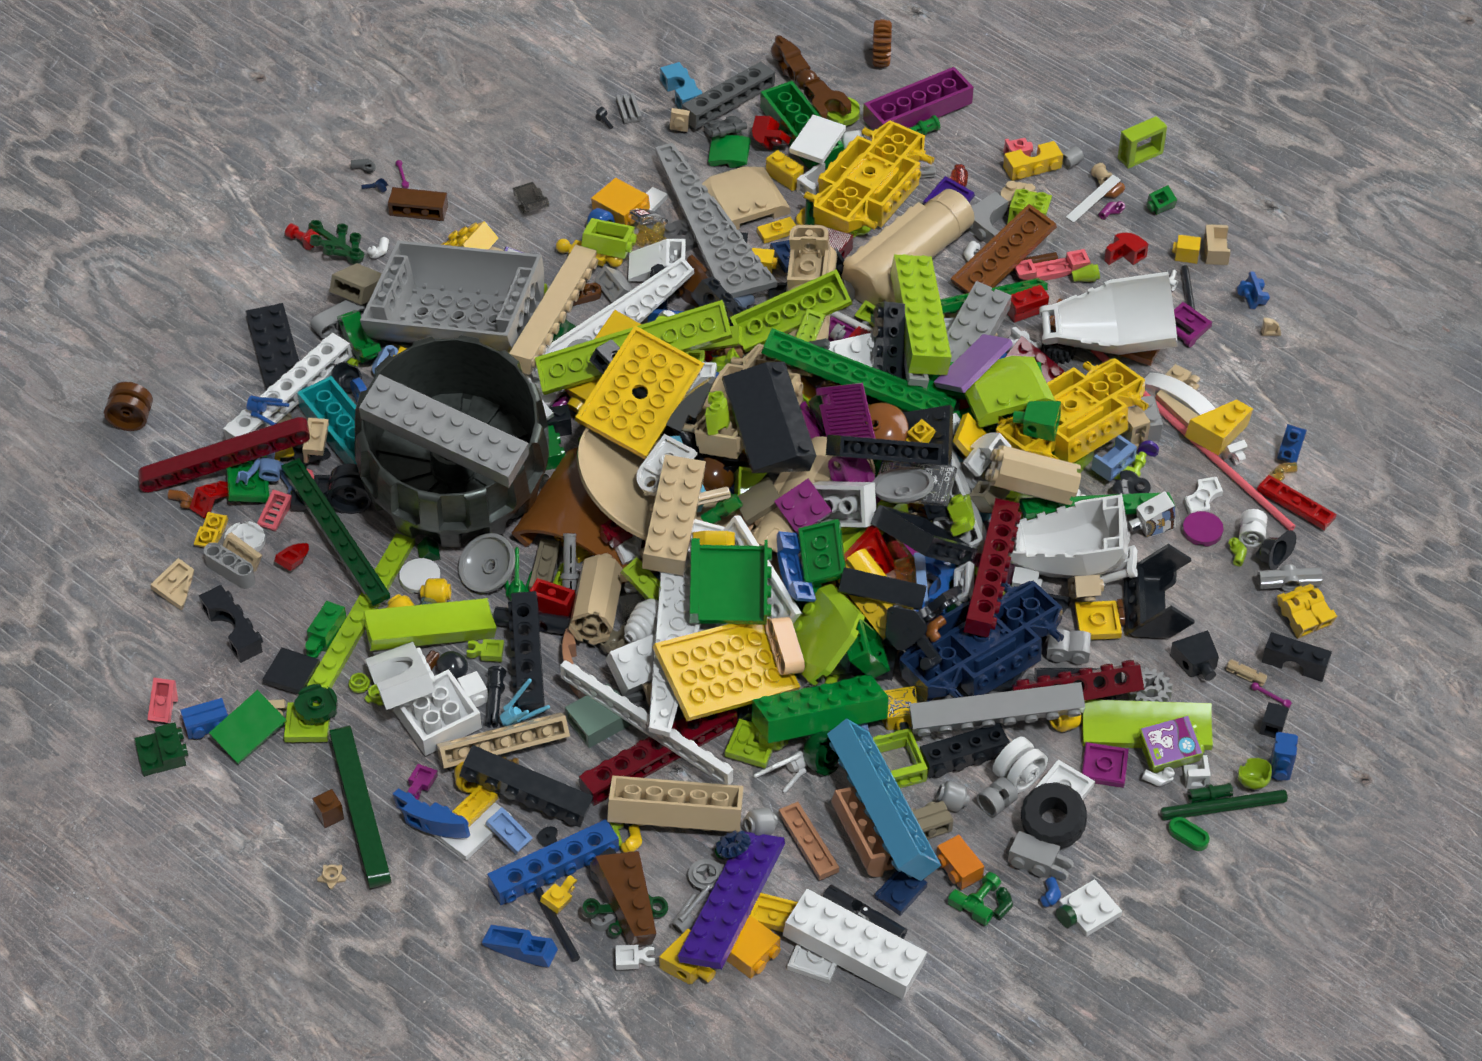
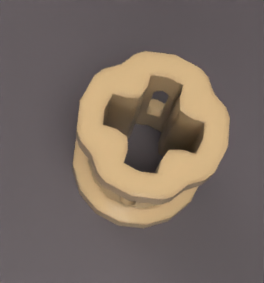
(1100, 172)

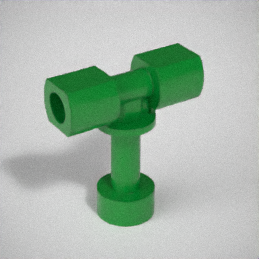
(722, 508)
(974, 902)

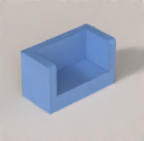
(1116, 459)

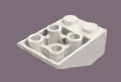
(662, 252)

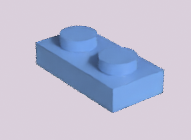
(509, 830)

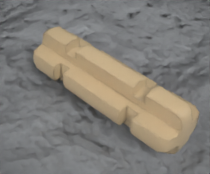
(1246, 672)

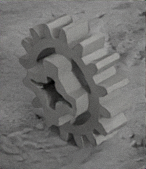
(1153, 687)

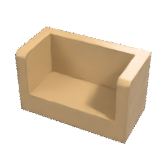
(1216, 245)

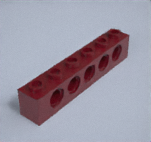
(1132, 682)

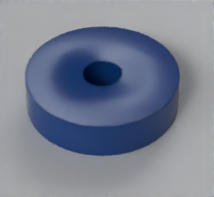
(357, 386)

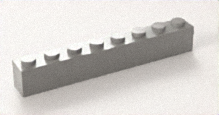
(997, 708)

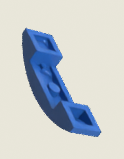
(791, 569)

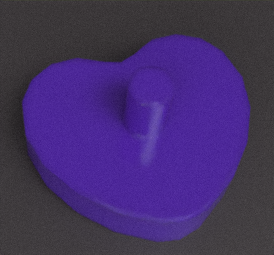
(1149, 448)

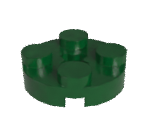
(316, 714)

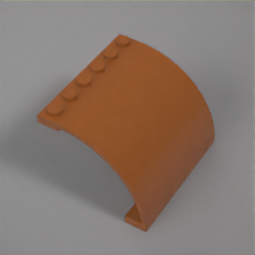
(566, 508)

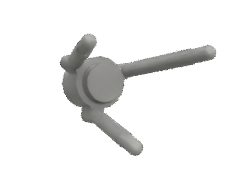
(683, 920)

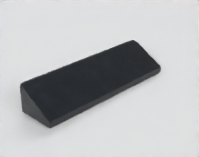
(882, 588)

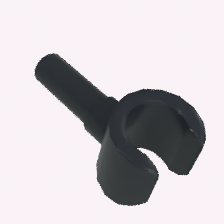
(601, 115)

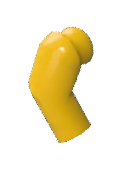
(634, 841)

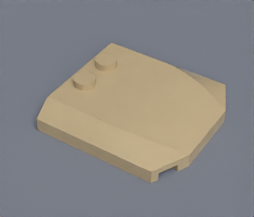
(747, 194)

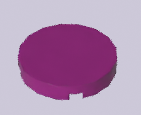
(1203, 528)

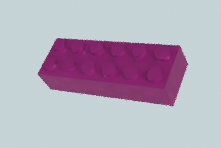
(920, 100)

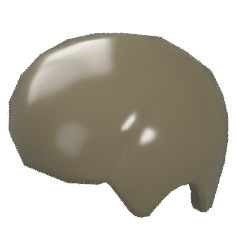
(615, 641)

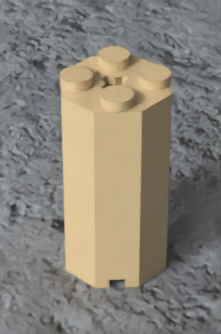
(1033, 475)
(596, 599)

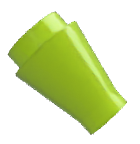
(1086, 273)

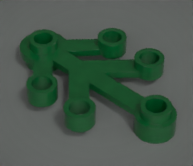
(353, 253)
(606, 909)

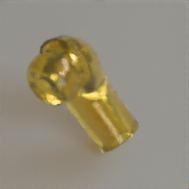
(1284, 468)

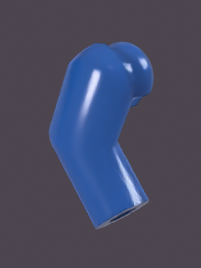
(1053, 893)

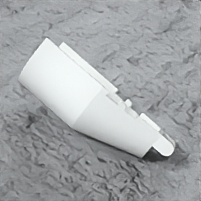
(1116, 317)

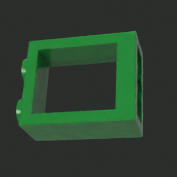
(865, 651)

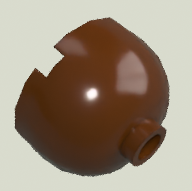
(715, 476)

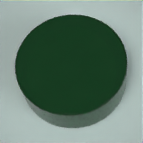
(1066, 915)

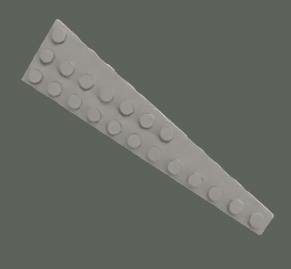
(718, 239)

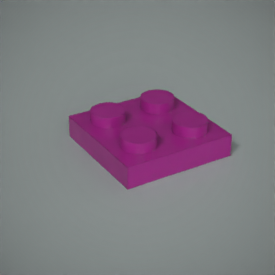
(803, 506)

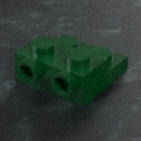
(161, 749)

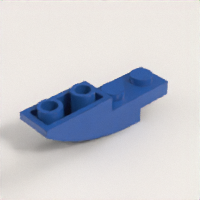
(431, 819)

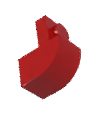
(766, 132)
(1126, 245)

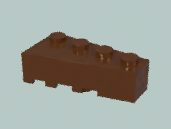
(626, 888)

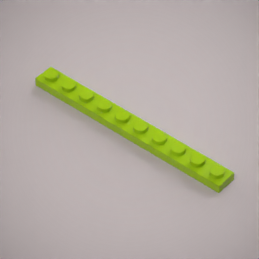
(354, 624)

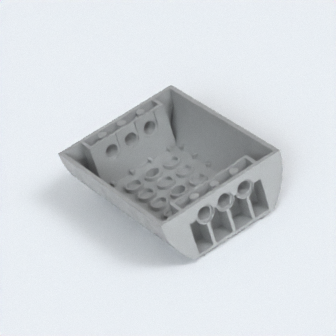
(453, 284)

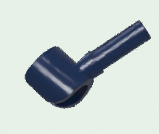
(380, 184)

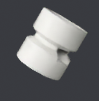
(1253, 528)

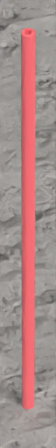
(1217, 460)

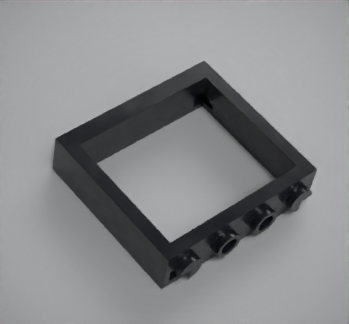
(923, 536)

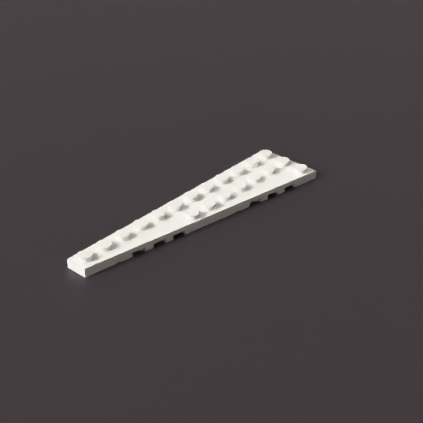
(635, 305)
(672, 622)

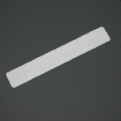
(1093, 198)

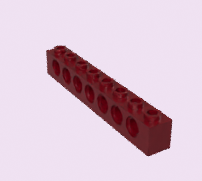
(991, 568)
(652, 759)

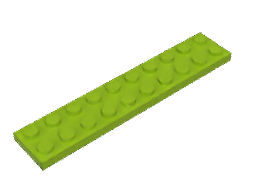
(683, 330)

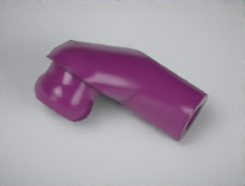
(1111, 208)

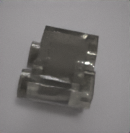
(530, 198)

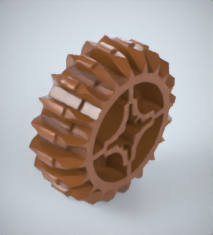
(882, 43)

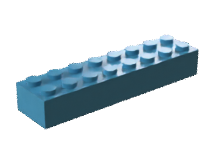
(883, 800)

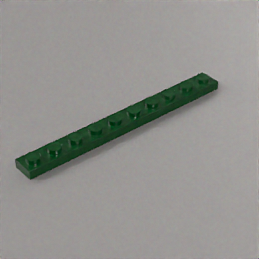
(335, 532)

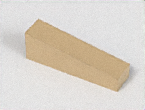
(1177, 409)

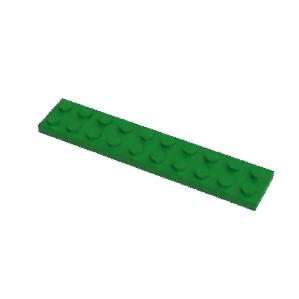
(848, 371)

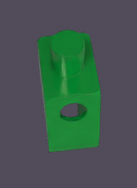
(1040, 419)

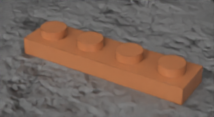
(808, 840)

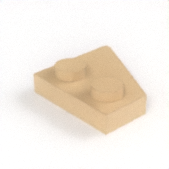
(174, 583)

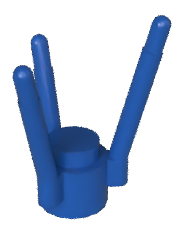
(259, 404)

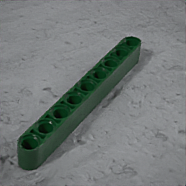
(360, 807)

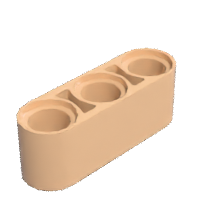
(785, 646)

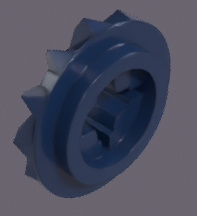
(729, 848)

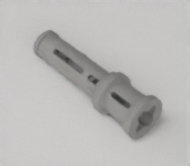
(569, 577)

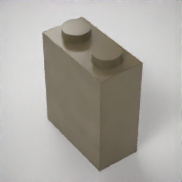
(355, 283)

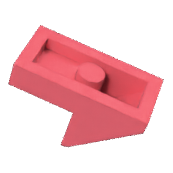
(161, 701)

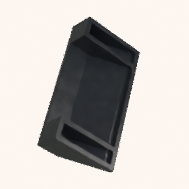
(769, 419)

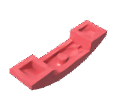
(1054, 268)

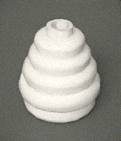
(642, 621)

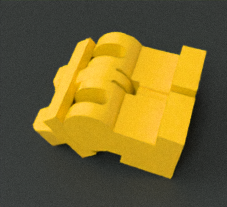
(1306, 610)

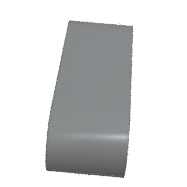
(327, 322)
(229, 565)

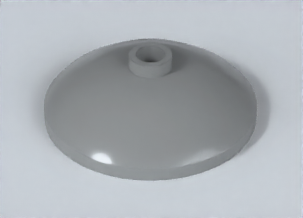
(903, 485)
(479, 559)

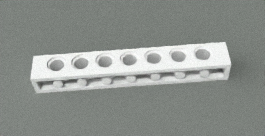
(308, 371)

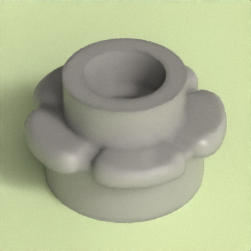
(838, 332)

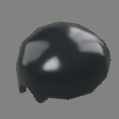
(344, 373)
(454, 662)

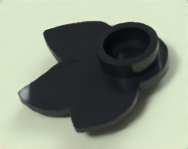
(1129, 483)

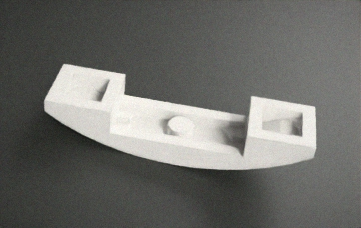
(1178, 390)

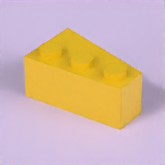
(1219, 426)

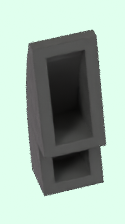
(691, 404)

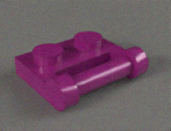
(1192, 321)

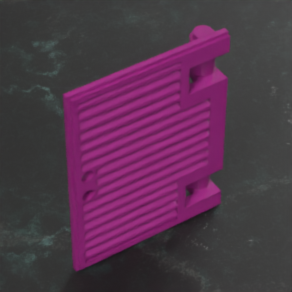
(844, 411)

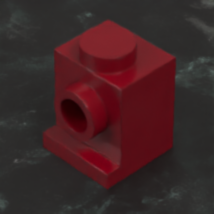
(614, 534)

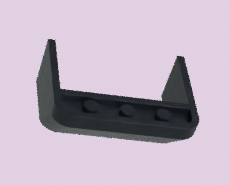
(1145, 596)

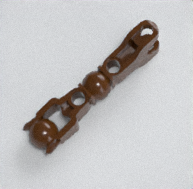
(797, 69)

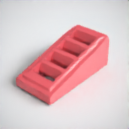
(284, 508)

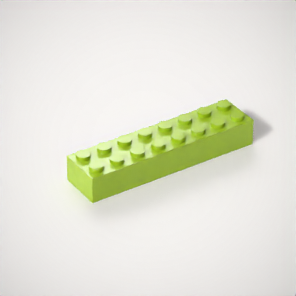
(925, 329)

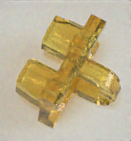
(653, 235)

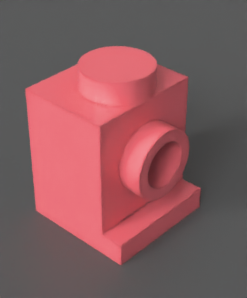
(1018, 144)

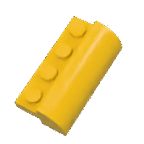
(873, 610)

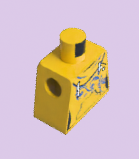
(898, 708)

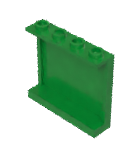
(730, 584)

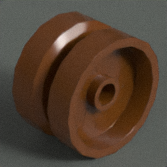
(128, 406)

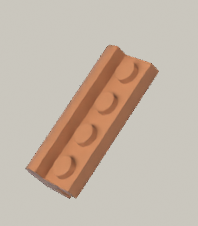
(861, 832)

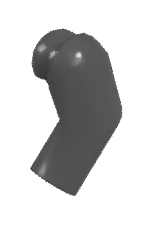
(365, 164)

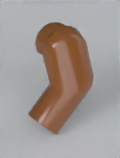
(1116, 190)
(933, 627)

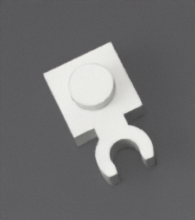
(629, 957)

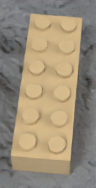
(673, 515)
(675, 804)

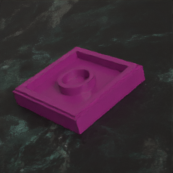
(1105, 764)

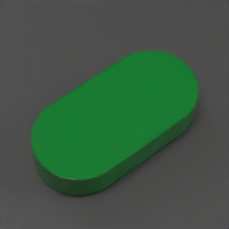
(1188, 834)

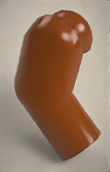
(181, 496)

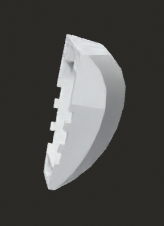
(1074, 539)

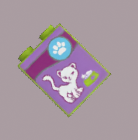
(1170, 744)

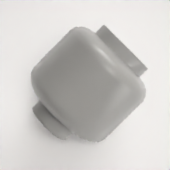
(953, 795)
(760, 821)

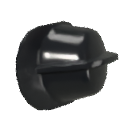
(1277, 549)

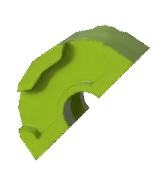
(717, 414)

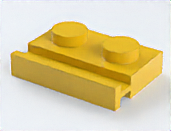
(772, 911)

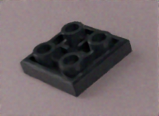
(291, 670)

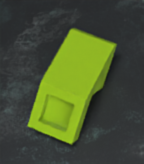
(962, 514)

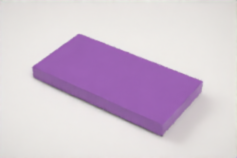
(973, 363)

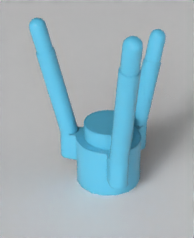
(514, 715)

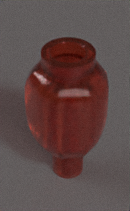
(959, 175)

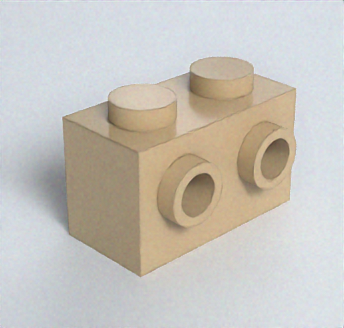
(1085, 587)

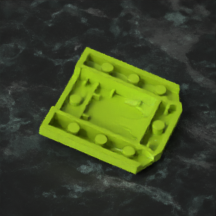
(1006, 389)
(826, 631)

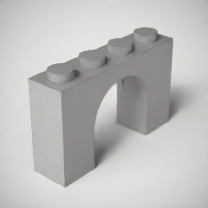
(988, 212)

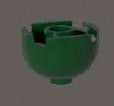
(819, 754)

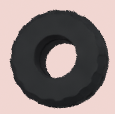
(1054, 796)

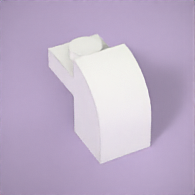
(981, 451)

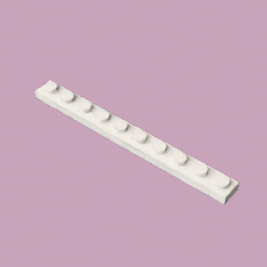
(640, 719)

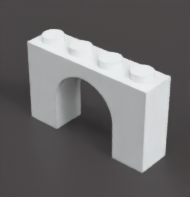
(401, 675)

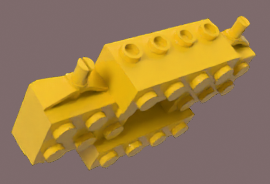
(855, 199)
(1091, 411)

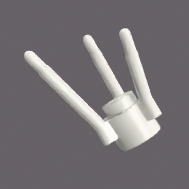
(794, 763)

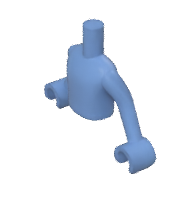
(268, 470)

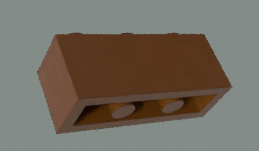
(418, 204)

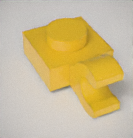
(558, 897)

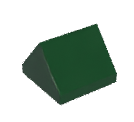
(428, 549)

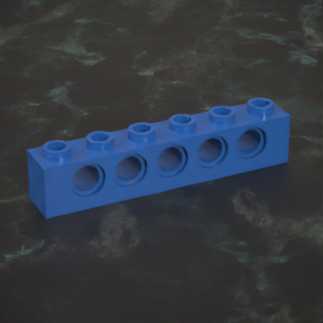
(541, 861)

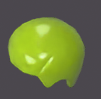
(1255, 773)

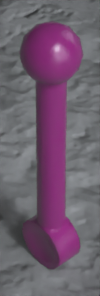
(405, 184)
(1286, 703)

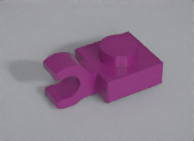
(421, 778)

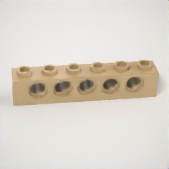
(505, 738)

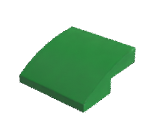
(730, 150)

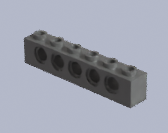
(729, 94)

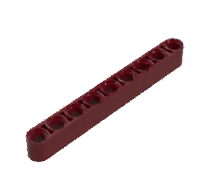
(223, 454)

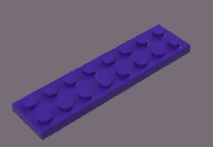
(731, 903)

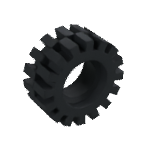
(1058, 354)

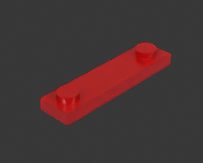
(1296, 502)

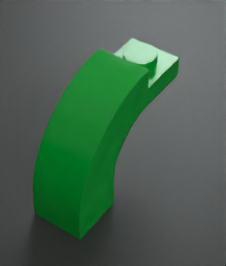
(360, 343)

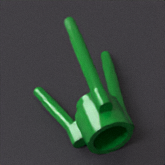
(517, 585)

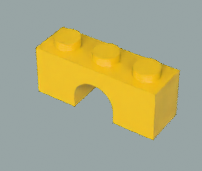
(1021, 166)

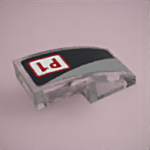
(646, 216)

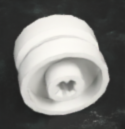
(1020, 763)

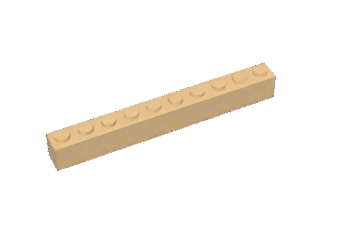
(554, 307)

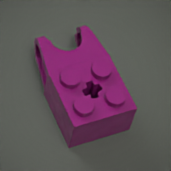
(851, 470)

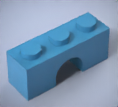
(677, 78)

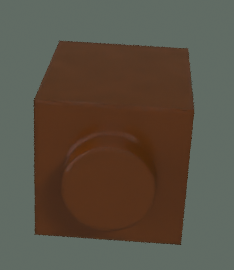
(328, 808)

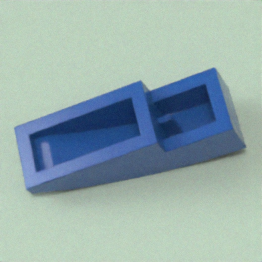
(520, 945)

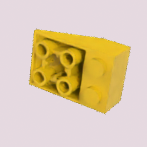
(474, 236)

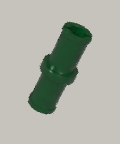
(1210, 792)

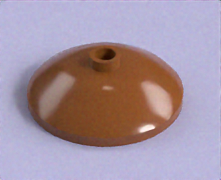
(890, 420)

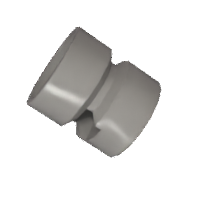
(997, 796)

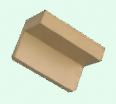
(318, 432)

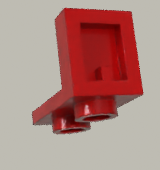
(205, 495)

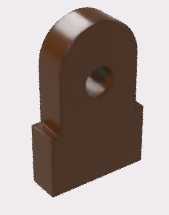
(1121, 612)

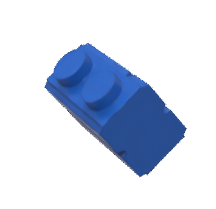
(203, 717)
(1283, 755)

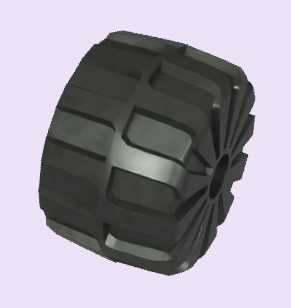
(434, 493)

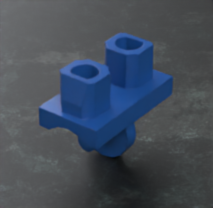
(1252, 290)
(1291, 443)

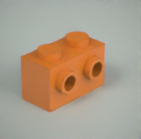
(959, 862)

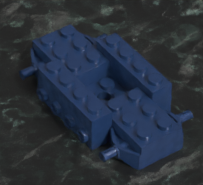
(986, 662)

